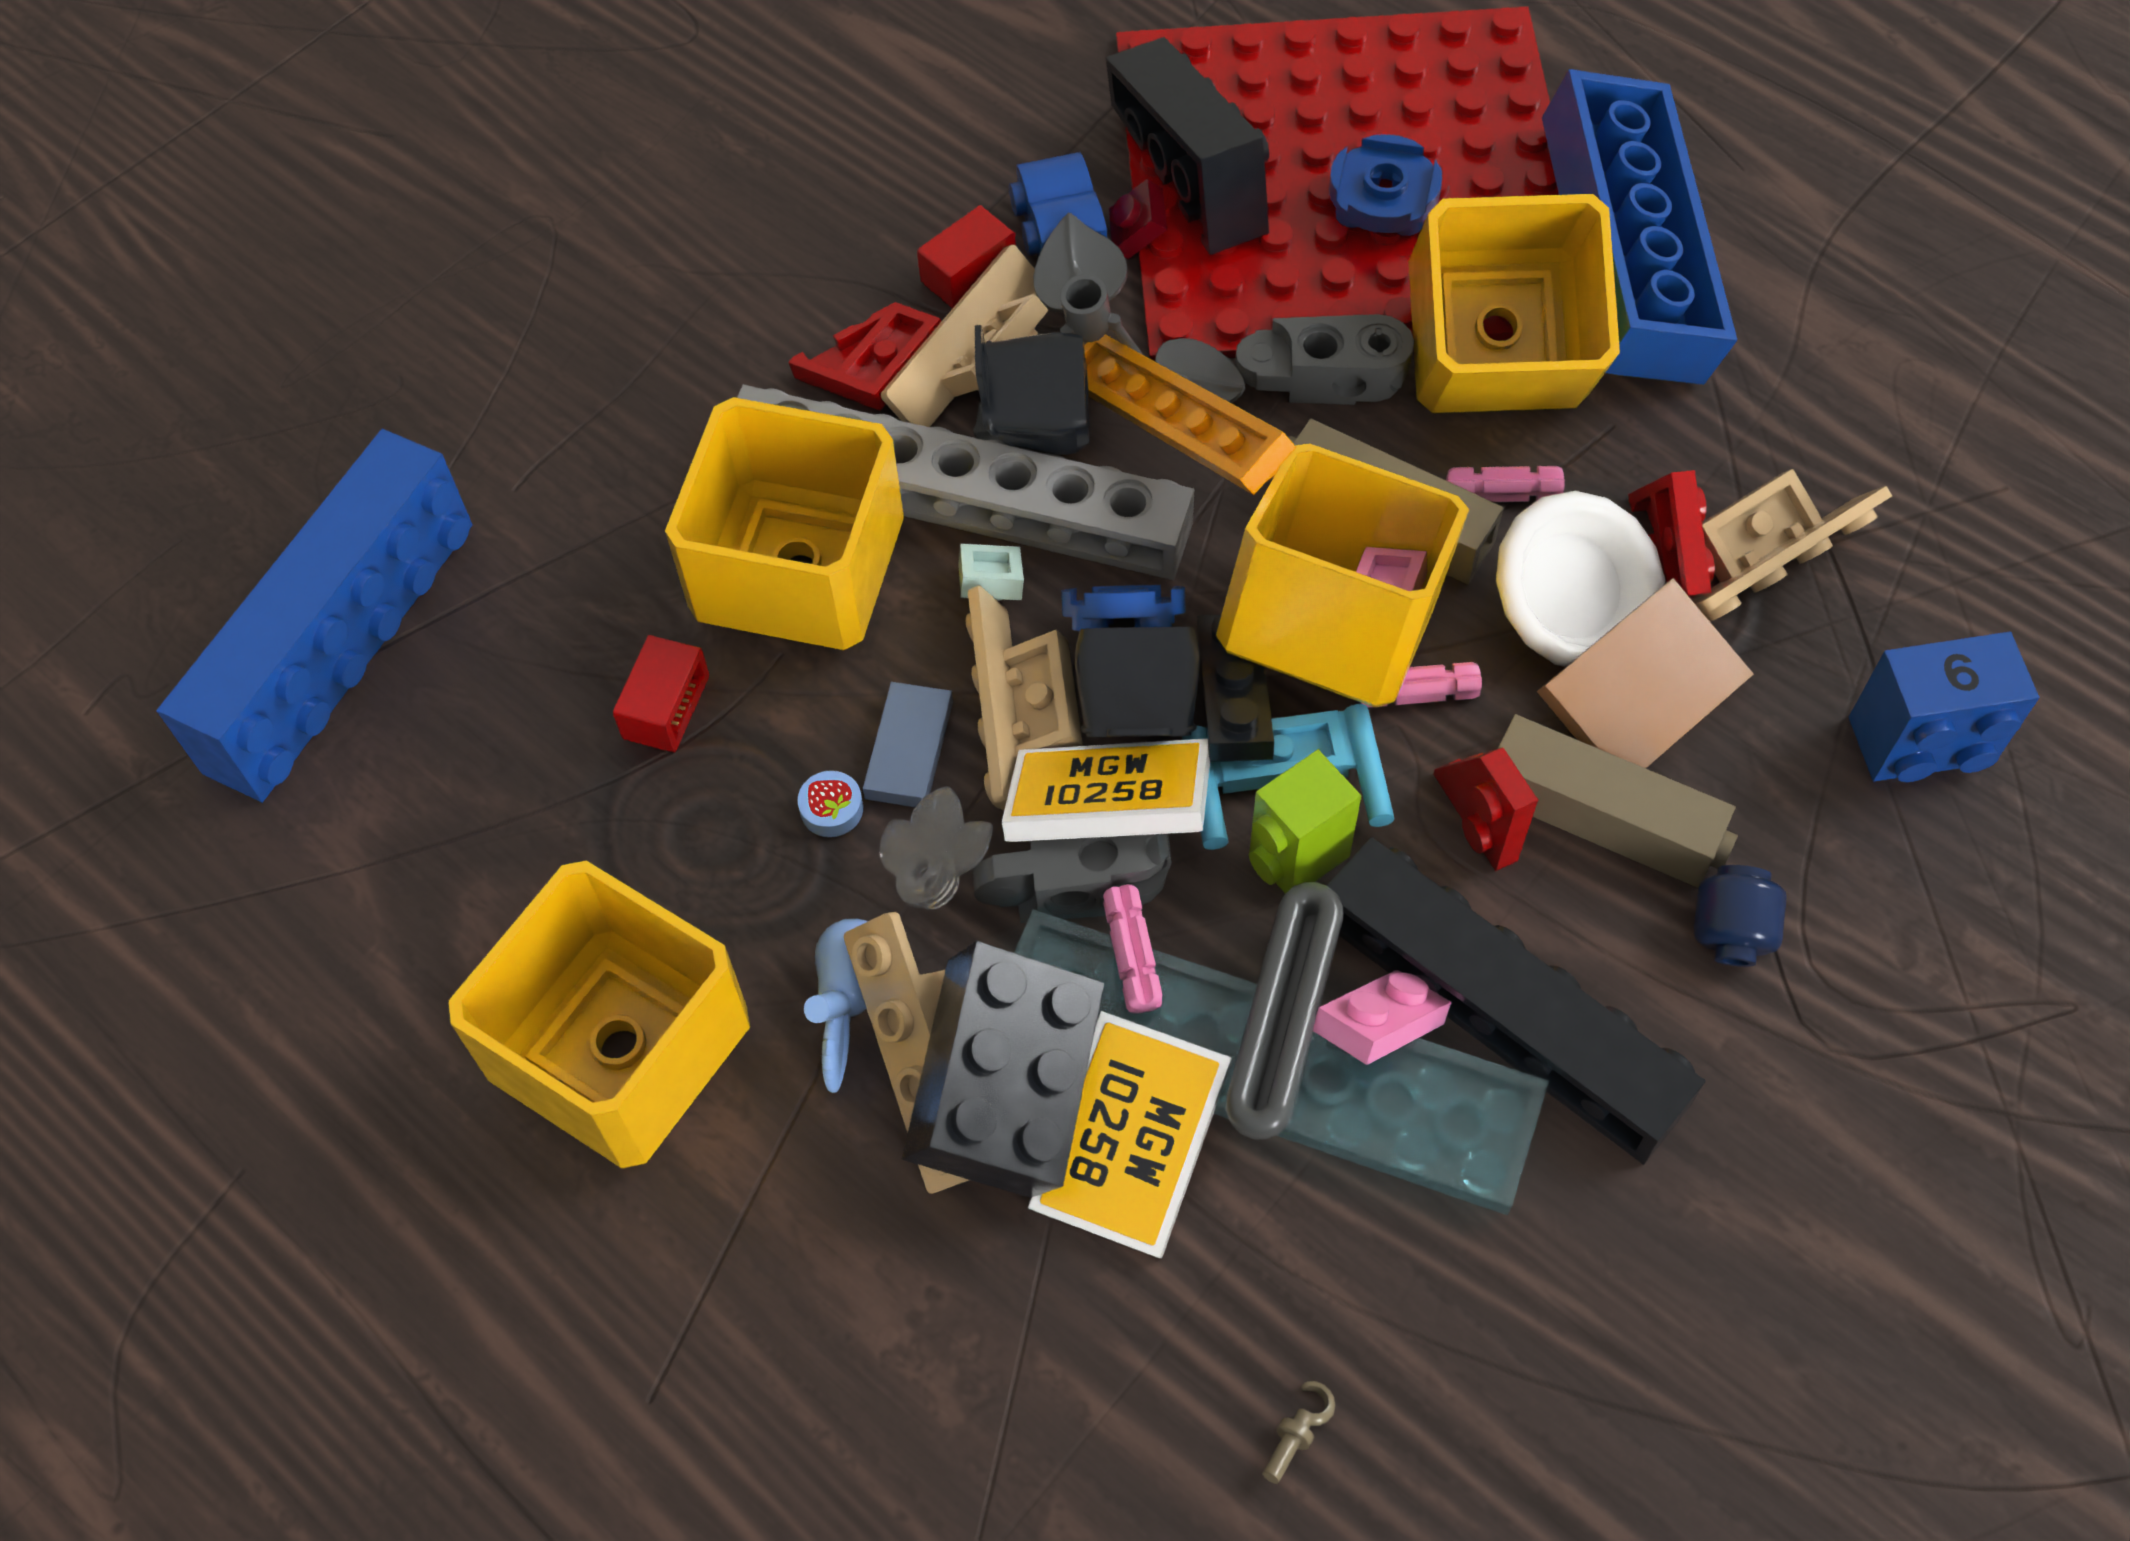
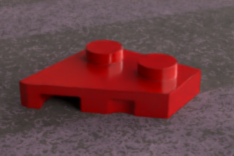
(867, 354)

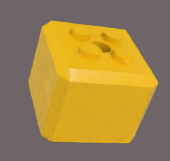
(1540, 268)
(778, 488)
(1296, 580)
(570, 975)

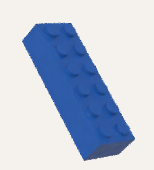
(1630, 152)
(318, 616)

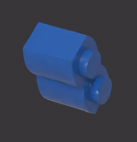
(1048, 192)

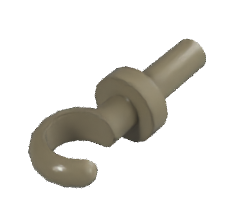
(1296, 1432)

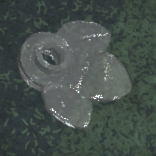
(933, 849)

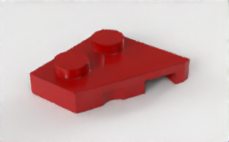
(1676, 515)
(1492, 803)

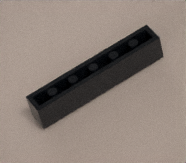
(1515, 1001)

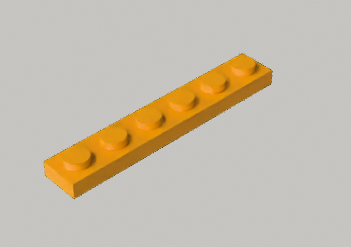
(1185, 415)

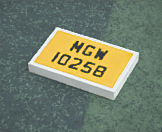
(1108, 790)
(1136, 1134)

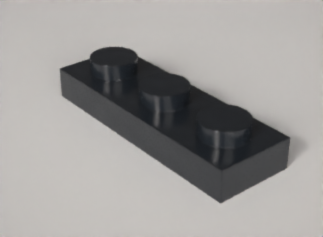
(1233, 700)

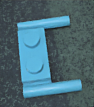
(1341, 736)

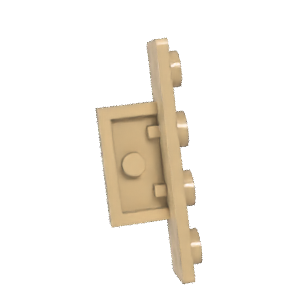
(945, 363)
(1769, 530)
(1022, 692)
(900, 1011)

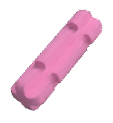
(1509, 483)
(1433, 683)
(1132, 949)

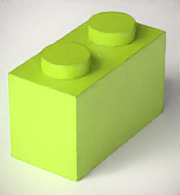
(1303, 823)

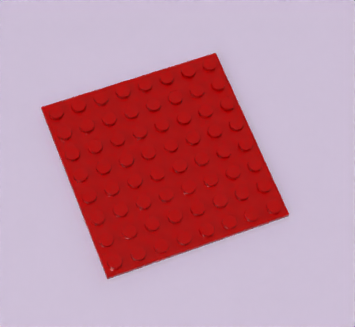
(1448, 80)

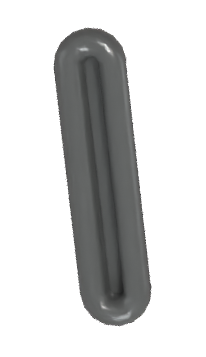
(1284, 1011)

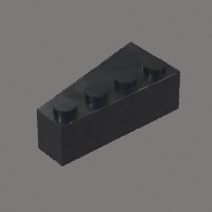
(1193, 141)

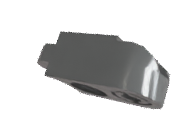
(1328, 358)
(1072, 874)

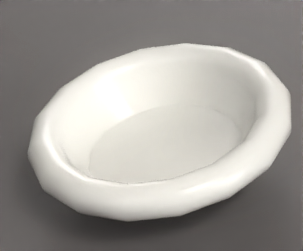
(1574, 572)

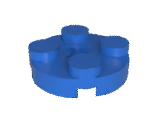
(1380, 209)
(1123, 601)

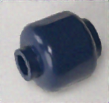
(1740, 914)

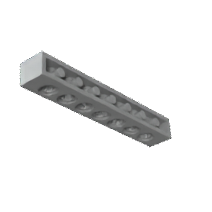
(972, 482)

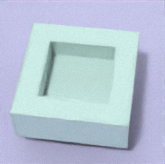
(993, 568)

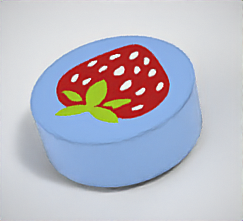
(830, 803)

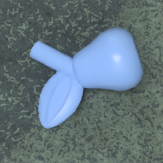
(836, 1001)

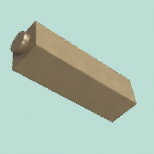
(1482, 519)
(1621, 803)

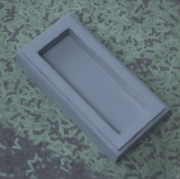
(908, 744)

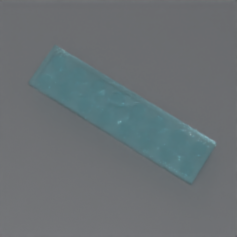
(1409, 1114)

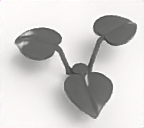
(1080, 276)

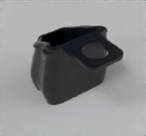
(1035, 391)
(1137, 681)

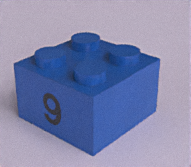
(1942, 707)

